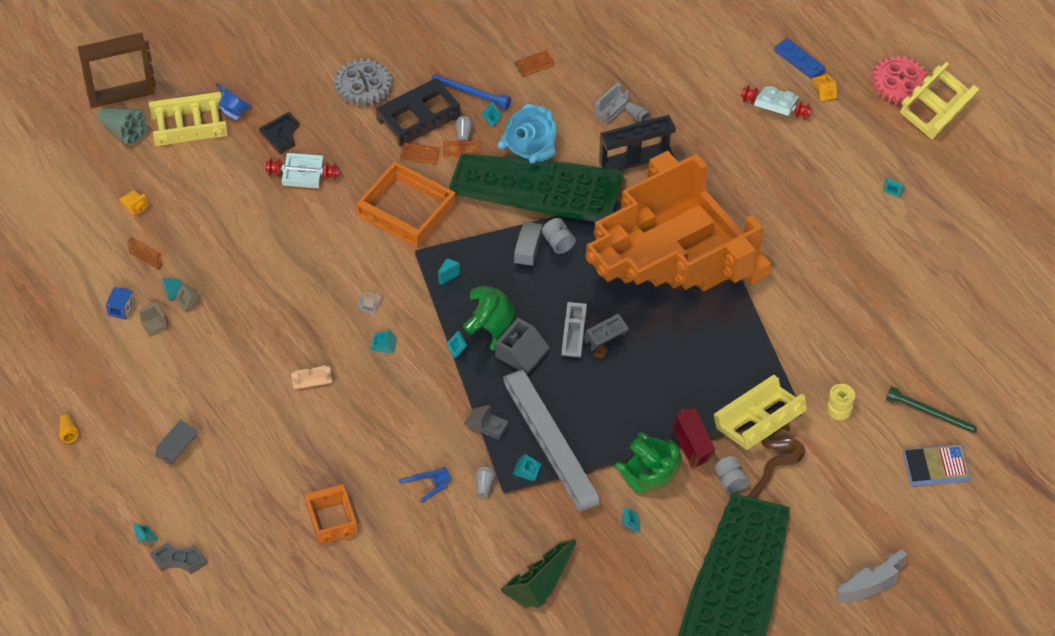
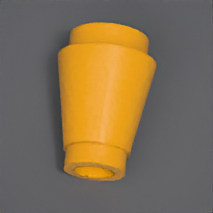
(67, 430)

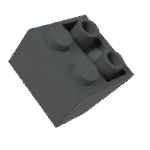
(521, 346)

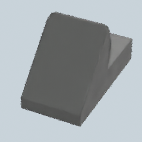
(485, 422)

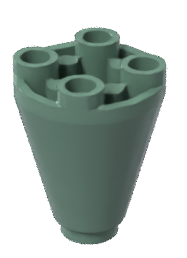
(124, 123)

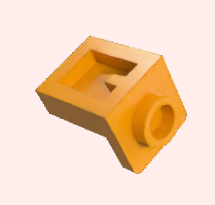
(826, 86)
(134, 202)

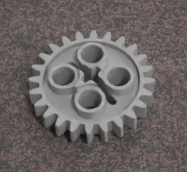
(374, 77)

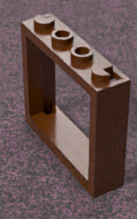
(113, 48)

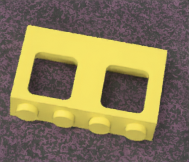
(944, 111)
(752, 407)

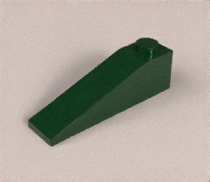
(541, 578)

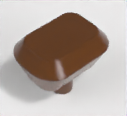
(601, 351)

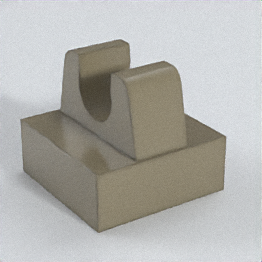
(187, 297)

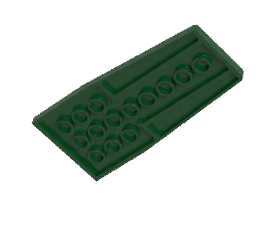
(540, 187)

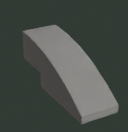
(528, 243)
(574, 329)

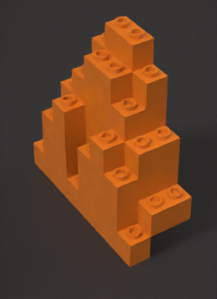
(676, 233)

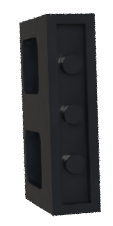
(414, 101)
(632, 138)

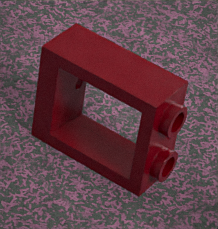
(693, 437)

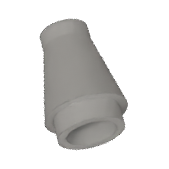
(638, 112)
(463, 128)
(484, 481)

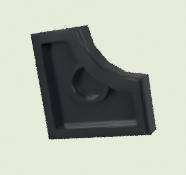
(280, 132)

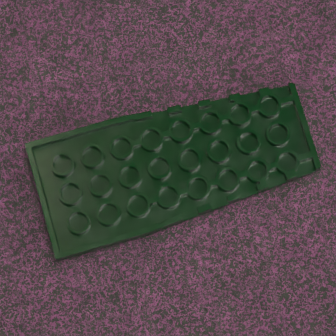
(739, 571)

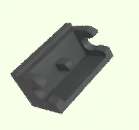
(605, 331)
(175, 442)

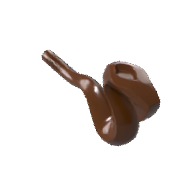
(796, 454)

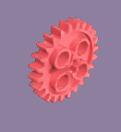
(897, 78)

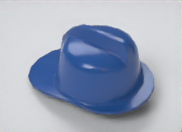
(231, 104)

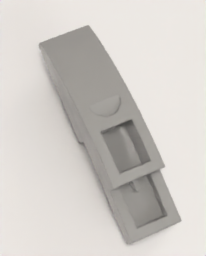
(868, 582)

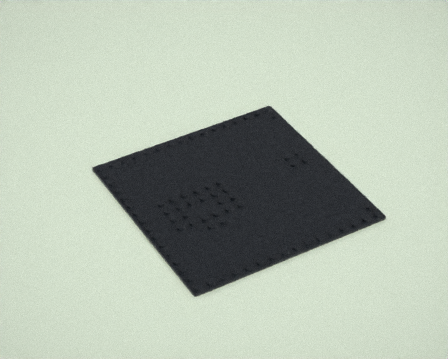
(675, 356)

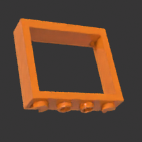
(391, 224)

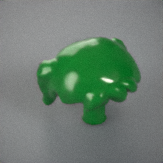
(493, 313)
(653, 464)

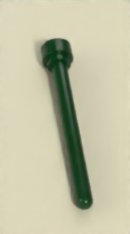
(895, 395)

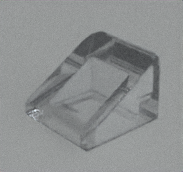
(370, 301)

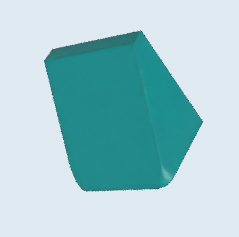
(894, 187)
(448, 271)
(171, 287)
(384, 342)
(527, 468)

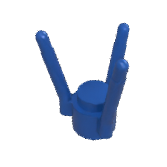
(438, 477)

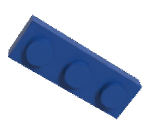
(799, 58)

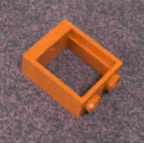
(325, 498)

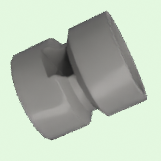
(558, 235)
(731, 474)

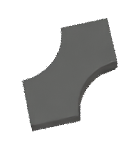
(171, 557)

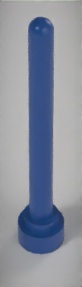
(503, 101)

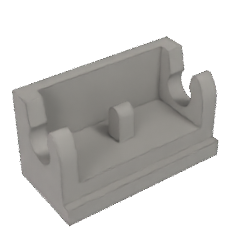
(611, 104)

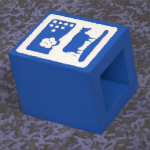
(119, 303)

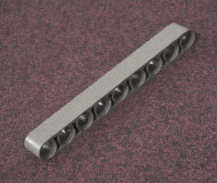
(551, 440)

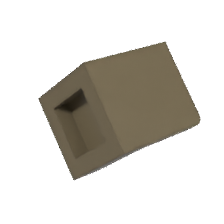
(152, 319)

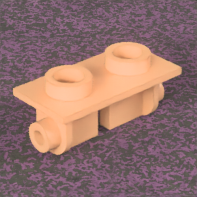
(313, 377)

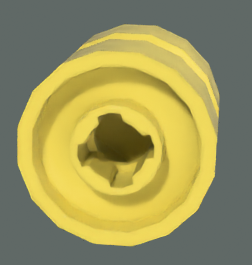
(840, 402)

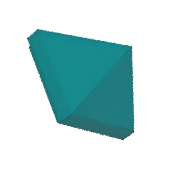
(492, 114)
(456, 344)
(630, 520)
(144, 533)

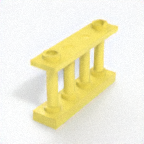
(187, 105)

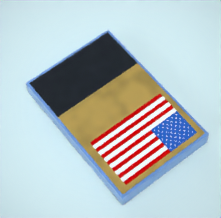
(936, 465)

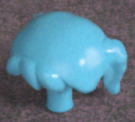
(531, 134)

